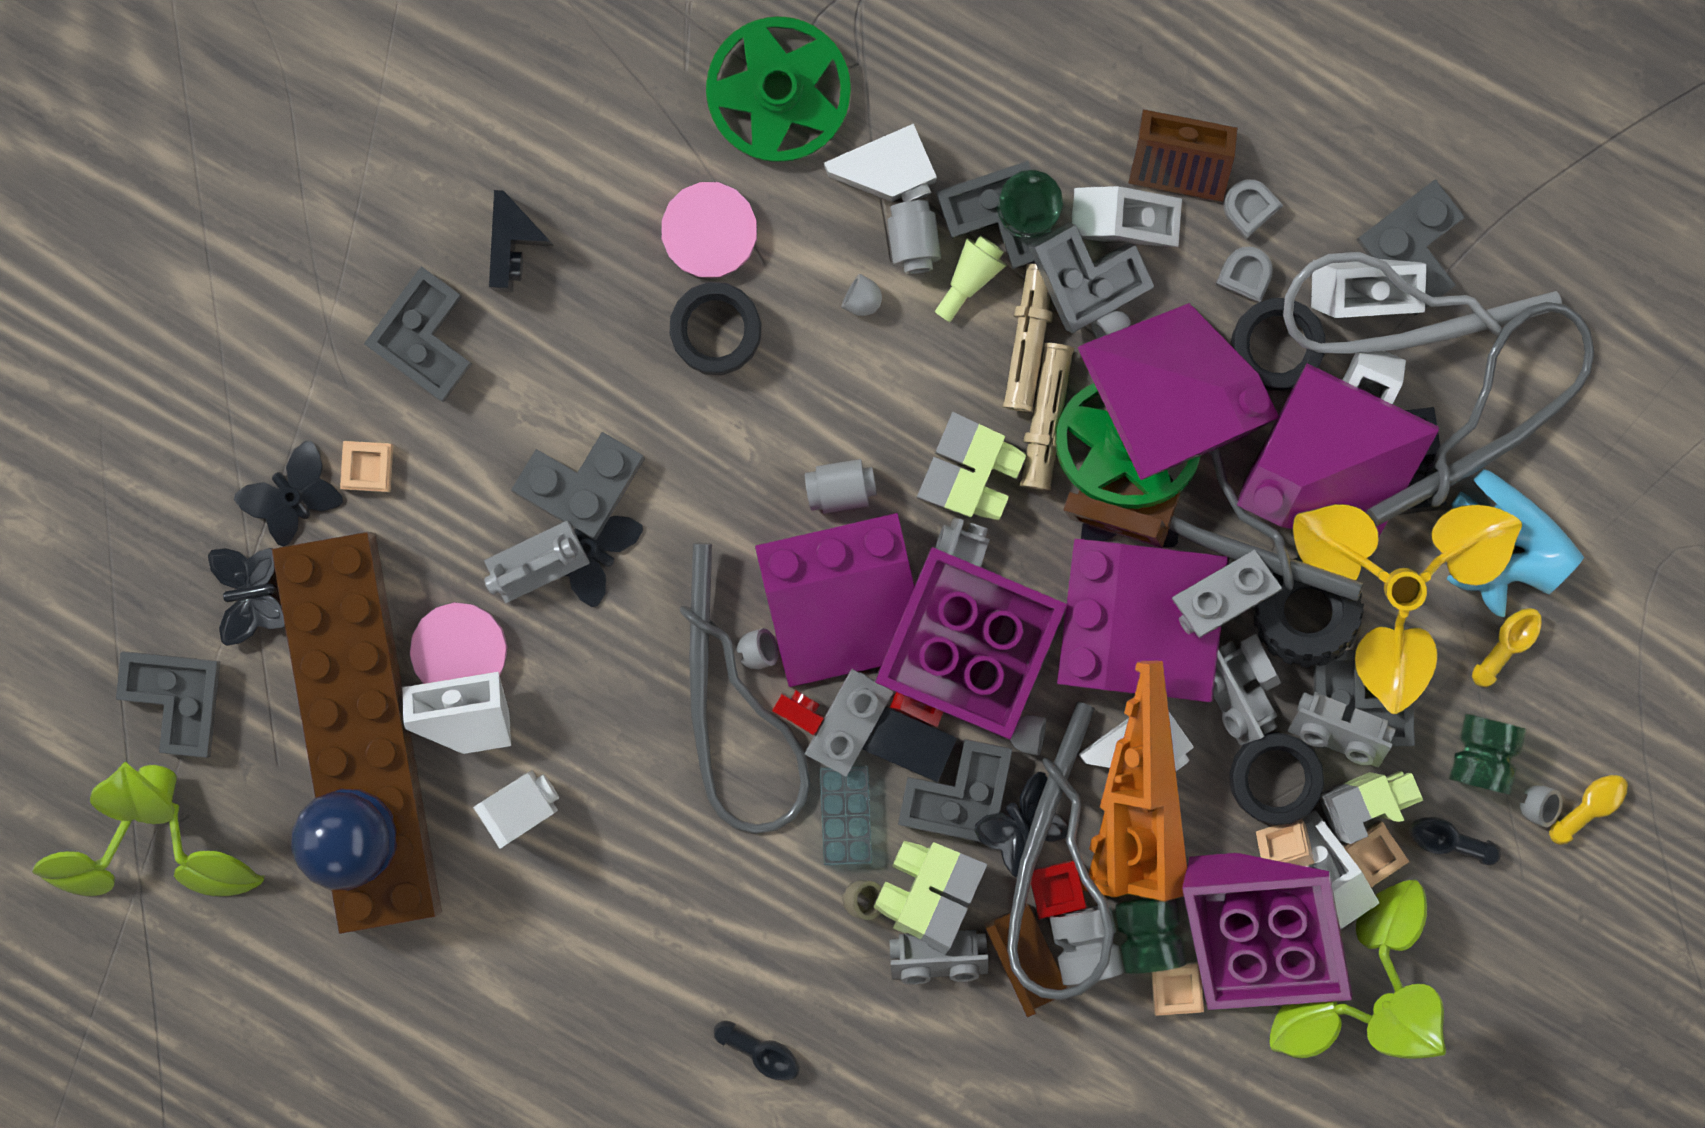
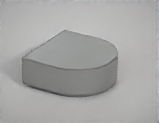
(1249, 206)
(1246, 273)
(1260, 663)

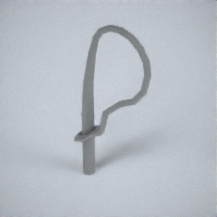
(1477, 321)

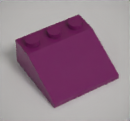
(836, 596)
(1126, 615)
(970, 643)

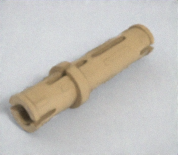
(1029, 342)
(1046, 416)

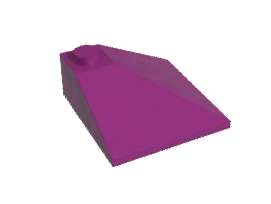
(1175, 389)
(1333, 450)
(1264, 932)

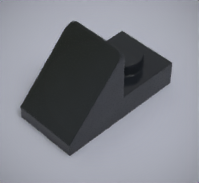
(510, 228)

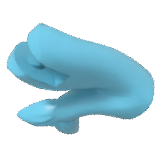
(1548, 550)

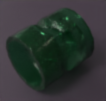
(1029, 204)
(1487, 754)
(1150, 935)

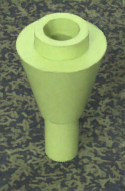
(975, 268)

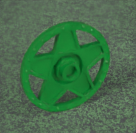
(778, 89)
(1109, 458)

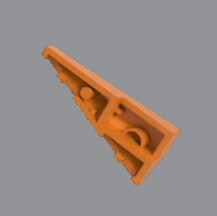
(1141, 829)

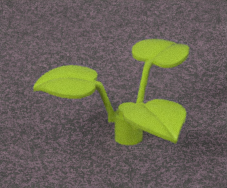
(147, 799)
(1402, 1022)

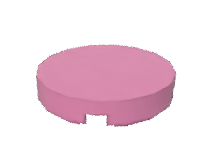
(709, 230)
(457, 643)

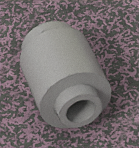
(913, 236)
(840, 486)

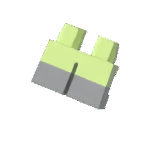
(977, 449)
(1367, 798)
(938, 895)

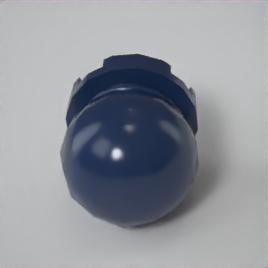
(344, 839)

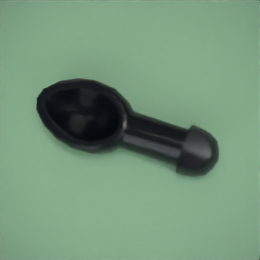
(1442, 837)
(768, 1056)

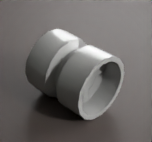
(1082, 940)

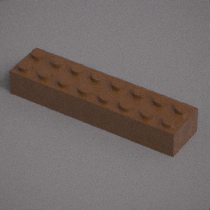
(354, 713)

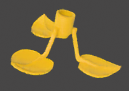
(1399, 661)

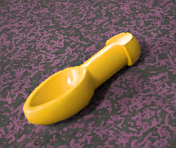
(1515, 636)
(1599, 800)

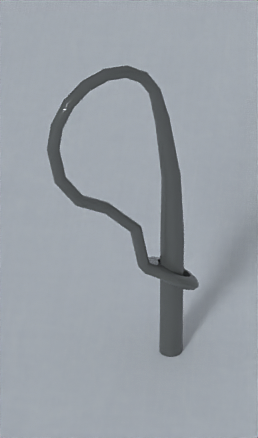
(1442, 476)
(1276, 563)
(700, 628)
(1044, 814)

